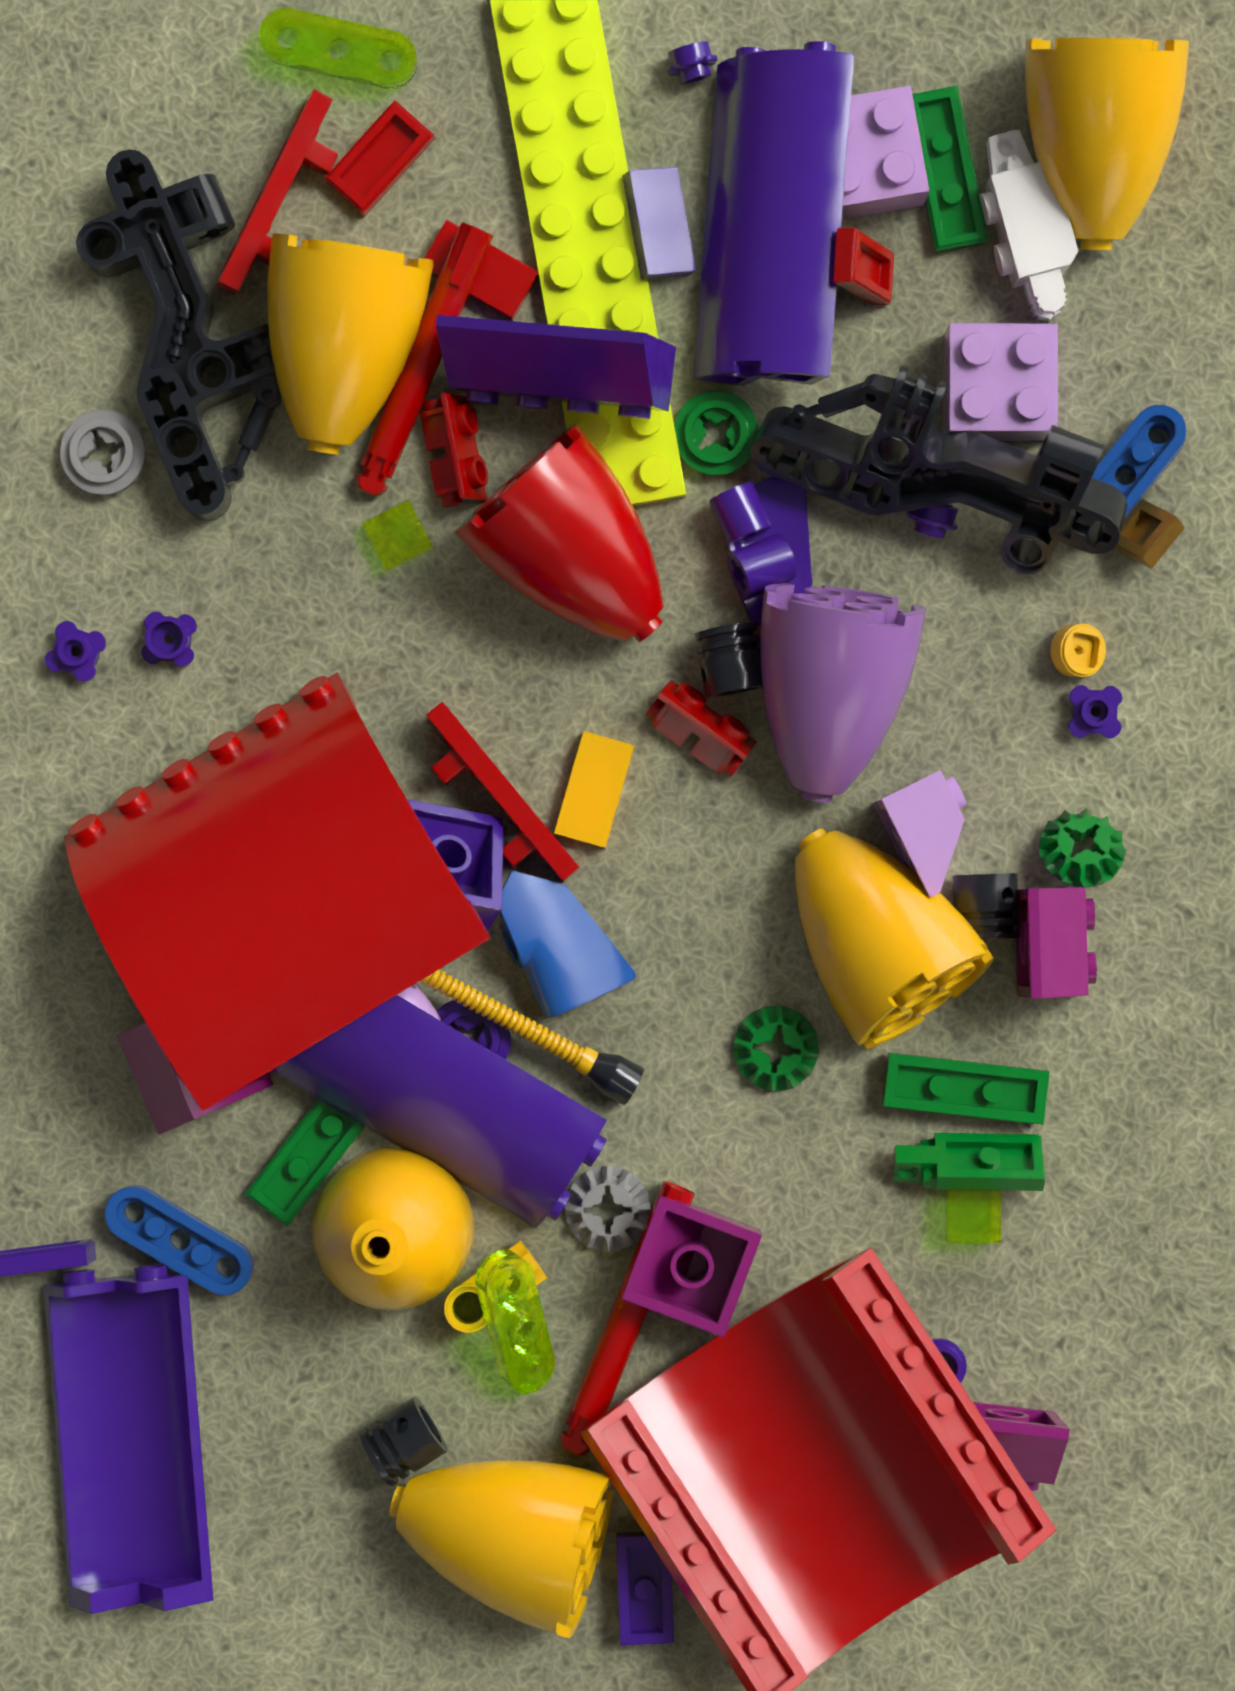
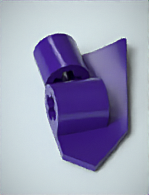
(765, 537)

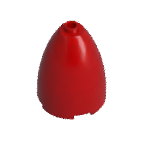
(571, 541)

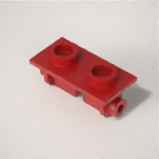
(462, 473)
(719, 736)

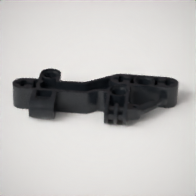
(159, 238)
(1039, 495)

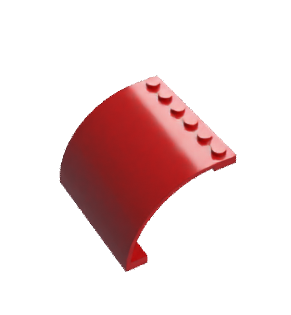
(268, 891)
(814, 1473)

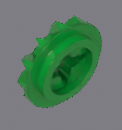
(716, 408)
(1088, 867)
(759, 1028)

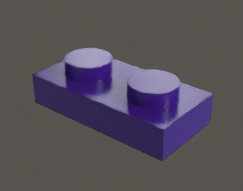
(643, 1592)

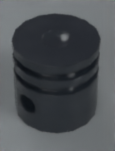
(729, 659)
(988, 903)
(402, 1441)

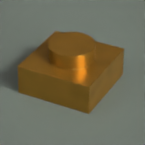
(1148, 533)

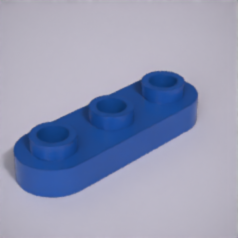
(1140, 455)
(155, 1233)

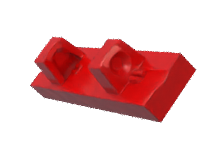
(297, 149)
(468, 754)

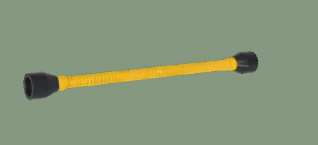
(609, 1073)

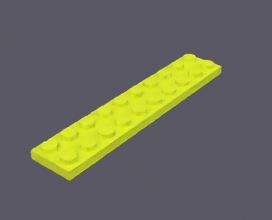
(580, 214)

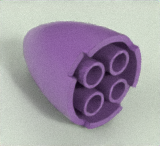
(833, 679)

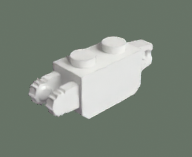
(1030, 225)

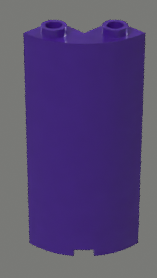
(773, 215)
(454, 1106)
(128, 1440)

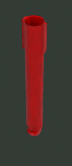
(423, 360)
(612, 1348)

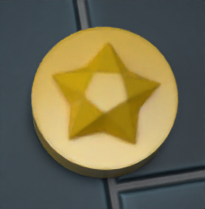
(1078, 650)

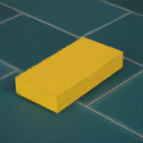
(594, 789)

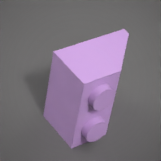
(925, 826)

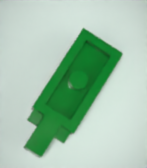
(973, 1162)

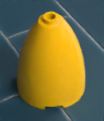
(1103, 125)
(340, 332)
(880, 938)
(408, 1204)
(511, 1534)

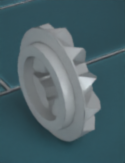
(80, 442)
(626, 1191)

